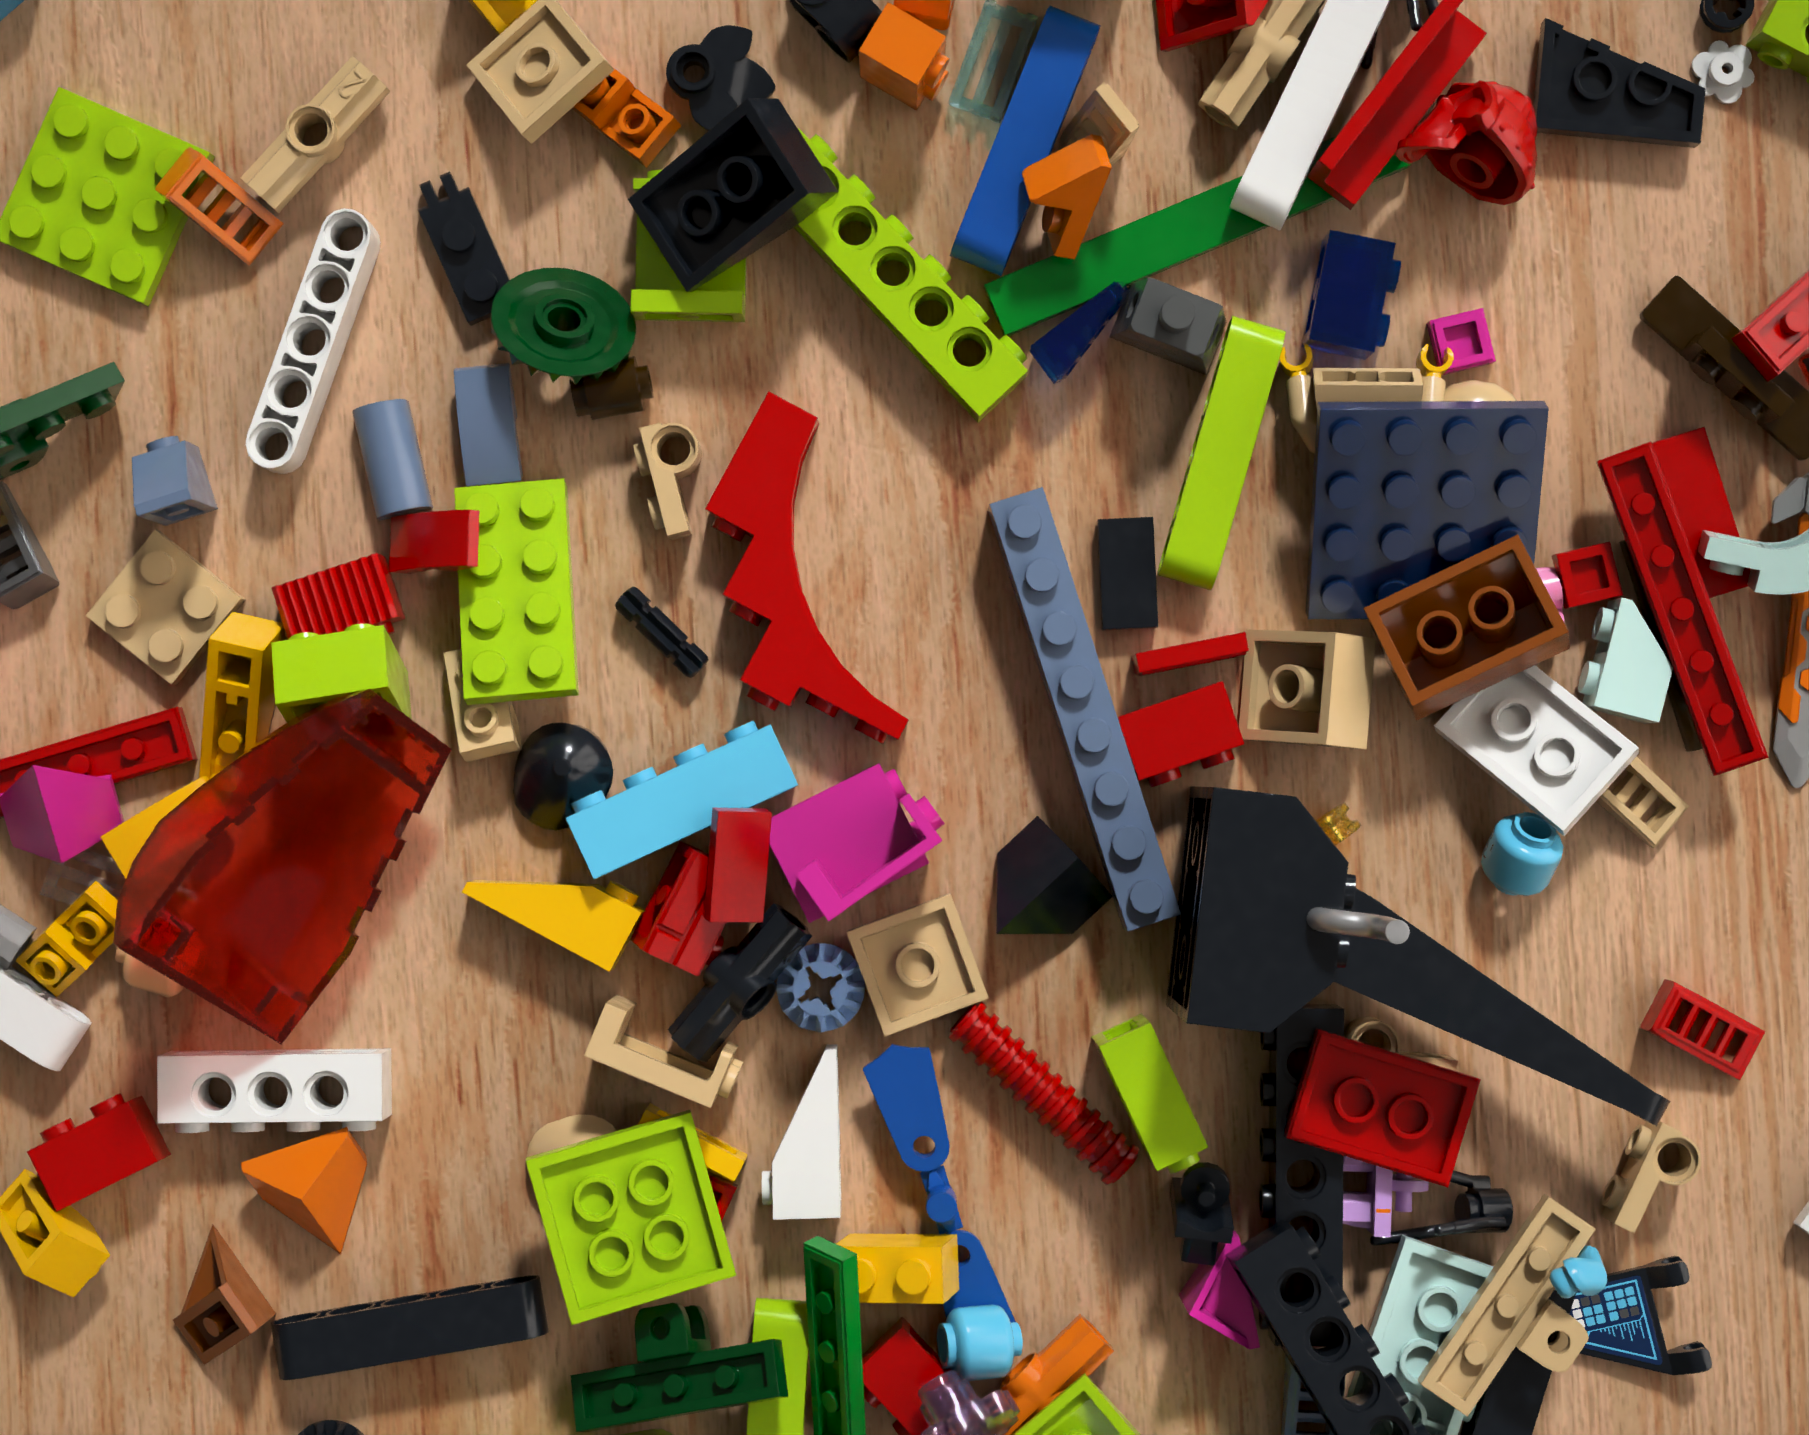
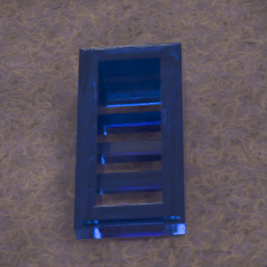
(1069, 340)

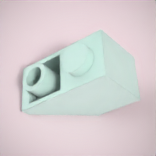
(1628, 666)

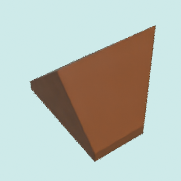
(221, 1302)

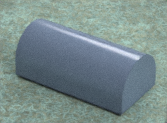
(392, 458)

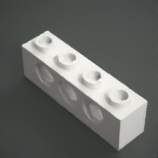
(186, 1077)

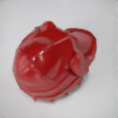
(1479, 141)

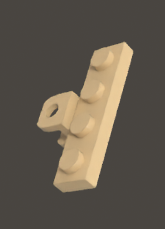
(1513, 1311)

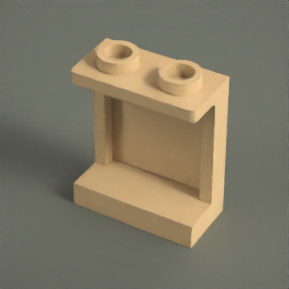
(657, 1066)

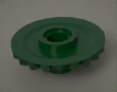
(563, 323)

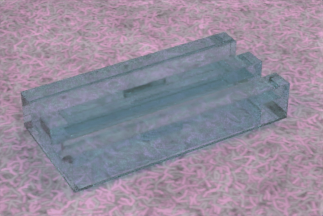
(1009, 17)

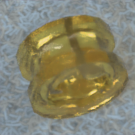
(1337, 824)

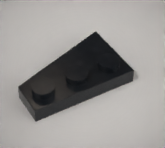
(1604, 95)

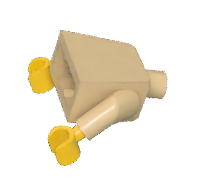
(1357, 386)

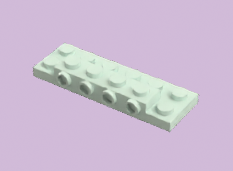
(1414, 1315)

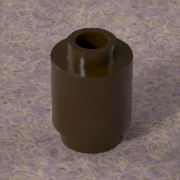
(614, 392)

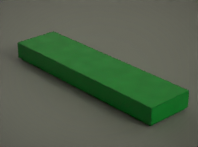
(834, 1338)

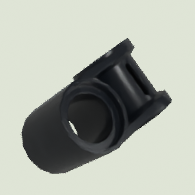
(840, 22)

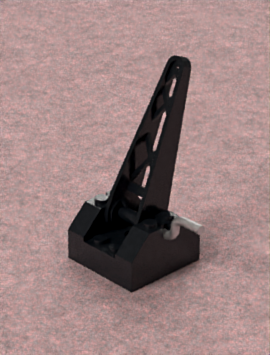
(1281, 920)

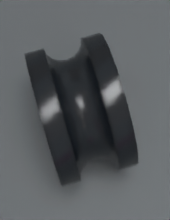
(1719, 21)

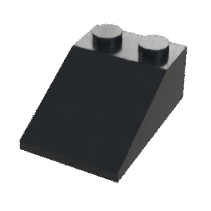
(732, 192)

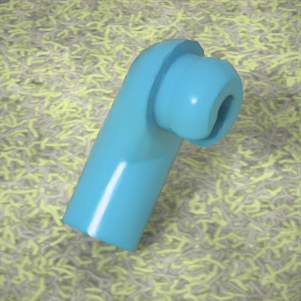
(1580, 1274)

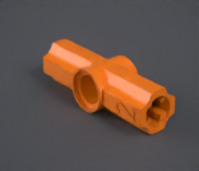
(1047, 1374)

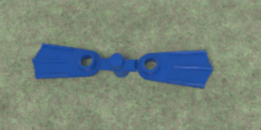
(912, 1108)

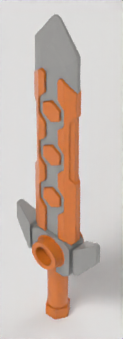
(1792, 715)

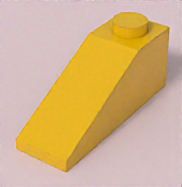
(237, 689)
(577, 916)

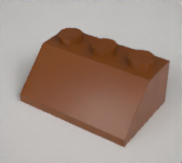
(1468, 627)

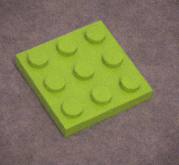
(93, 199)
(630, 1217)

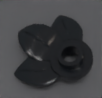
(727, 75)

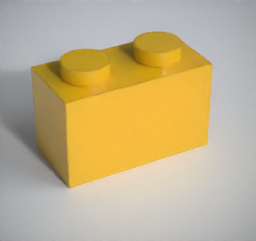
(905, 1267)

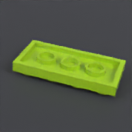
(520, 596)

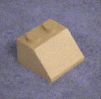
(1307, 688)

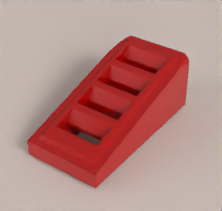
(1664, 1009)

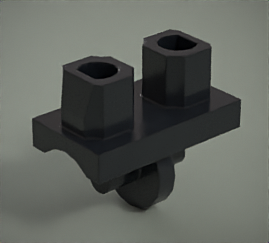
(1201, 1212)

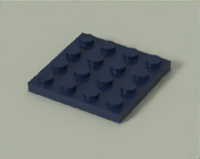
(1416, 493)

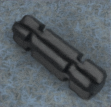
(661, 632)

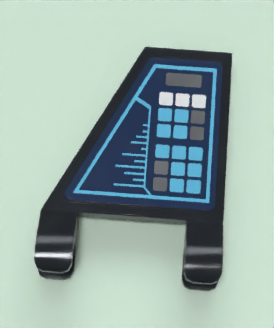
(1626, 1325)

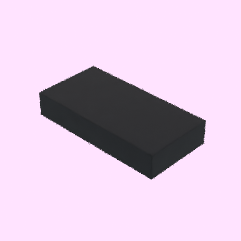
(1127, 573)

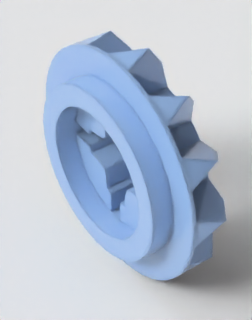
(846, 994)

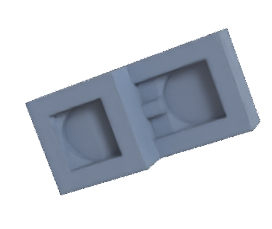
(487, 424)

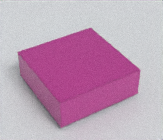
(1466, 337)

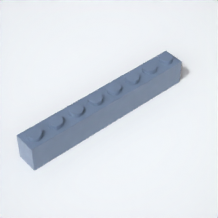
(1083, 709)

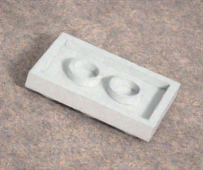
(1539, 744)

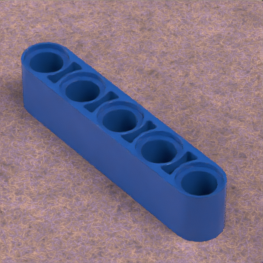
(1024, 138)

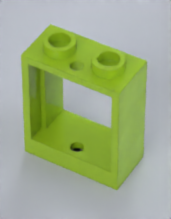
(1151, 1094)

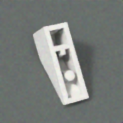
(807, 1162)

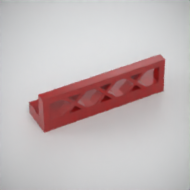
(1397, 103)

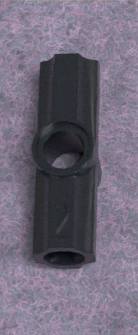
(739, 983)

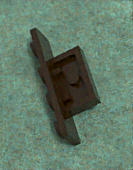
(1706, 342)

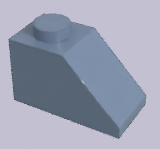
(171, 482)

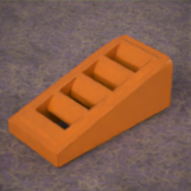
(180, 178)

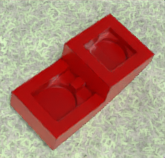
(434, 541)

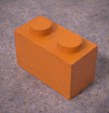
(904, 57)

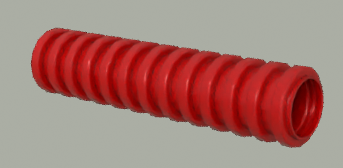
(1044, 1093)

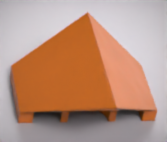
(313, 1183)

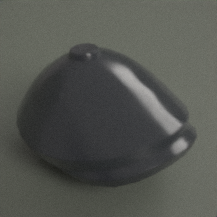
(558, 768)

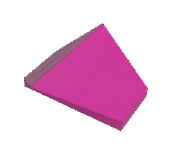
(59, 812)
(1220, 1299)

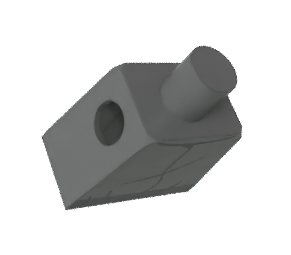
(1170, 324)

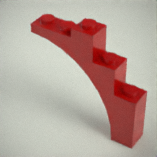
(759, 501)

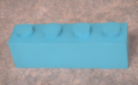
(680, 801)

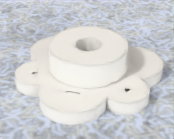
(1708, 68)

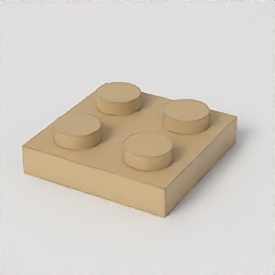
(539, 68)
(164, 607)
(917, 964)

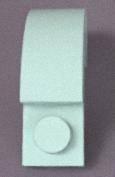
(1774, 566)

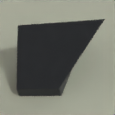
(1044, 885)

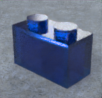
(1350, 295)

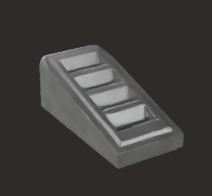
(29, 573)

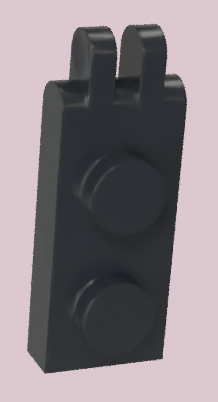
(464, 247)

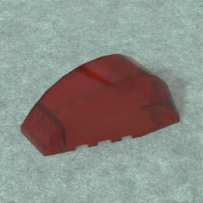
(277, 858)

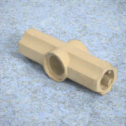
(1257, 59)
(339, 105)

